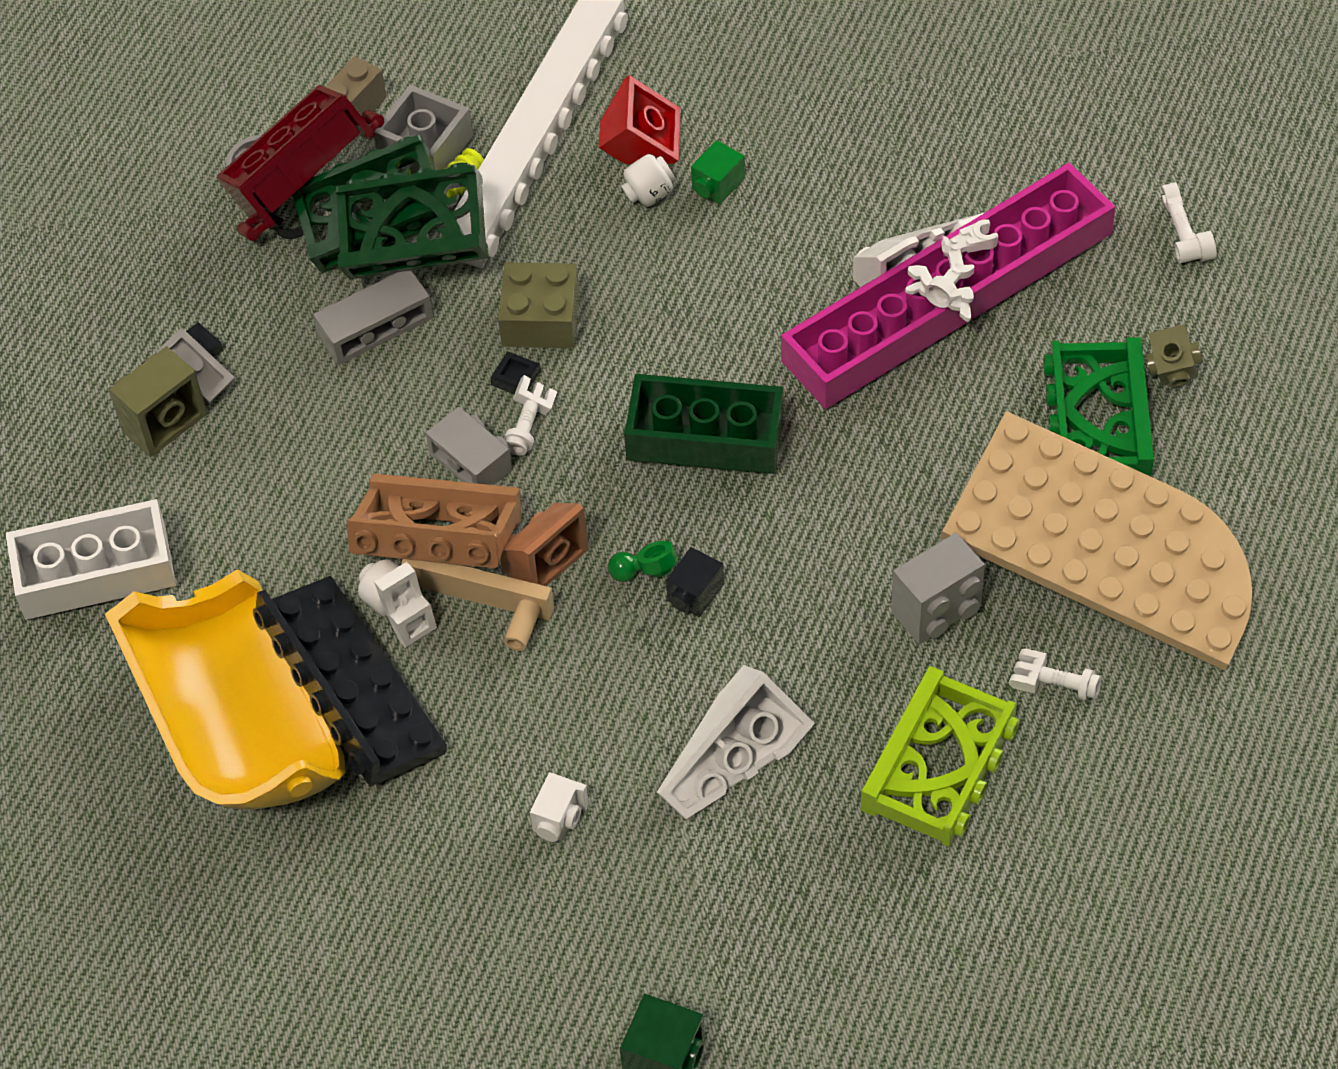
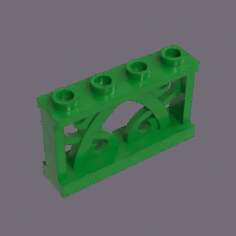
(1126, 371)

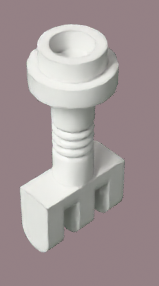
(519, 438)
(1033, 669)

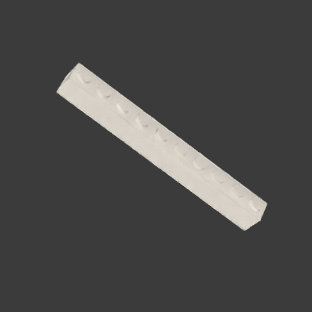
(543, 114)

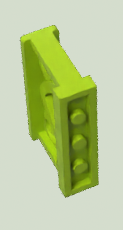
(928, 707)

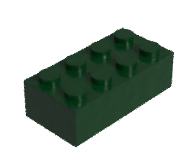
(704, 423)

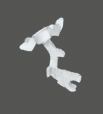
(942, 289)

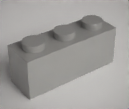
(373, 316)

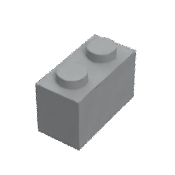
(469, 449)

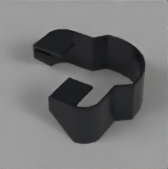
(284, 233)

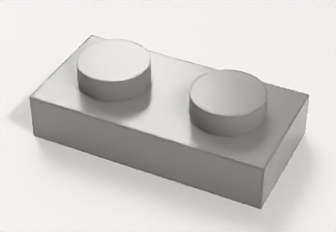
(210, 373)

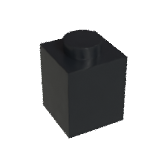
(694, 582)

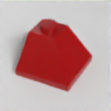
(640, 124)

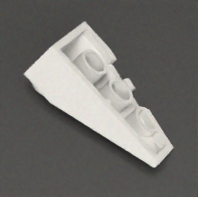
(890, 252)
(737, 737)

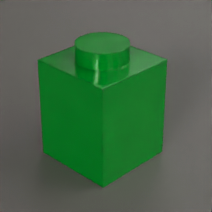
(717, 172)

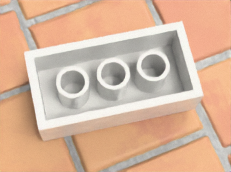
(90, 559)

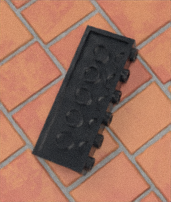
(349, 680)

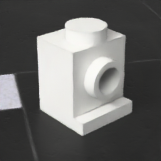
(558, 807)

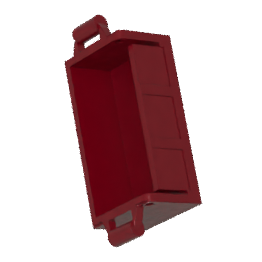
(293, 154)

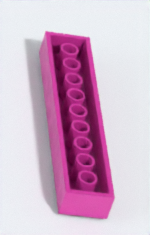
(886, 326)

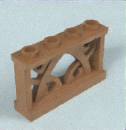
(480, 513)

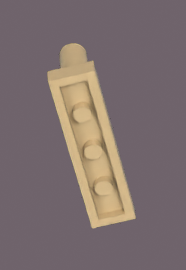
(522, 597)

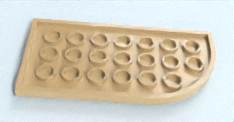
(1107, 539)

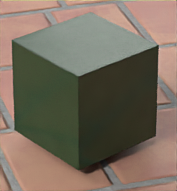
(663, 1037)

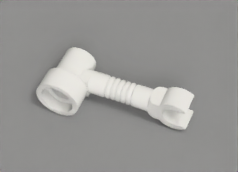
(1191, 245)

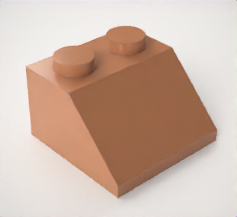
(547, 544)

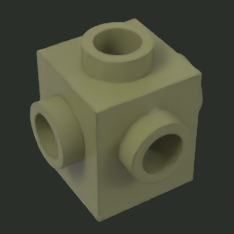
(1173, 356)

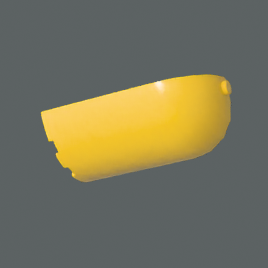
(225, 697)

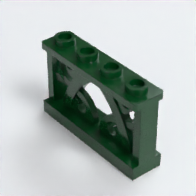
(372, 166)
(398, 190)

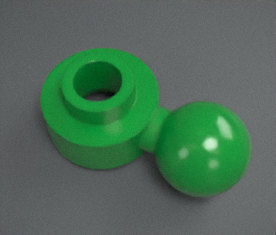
(653, 559)

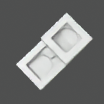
(404, 604)

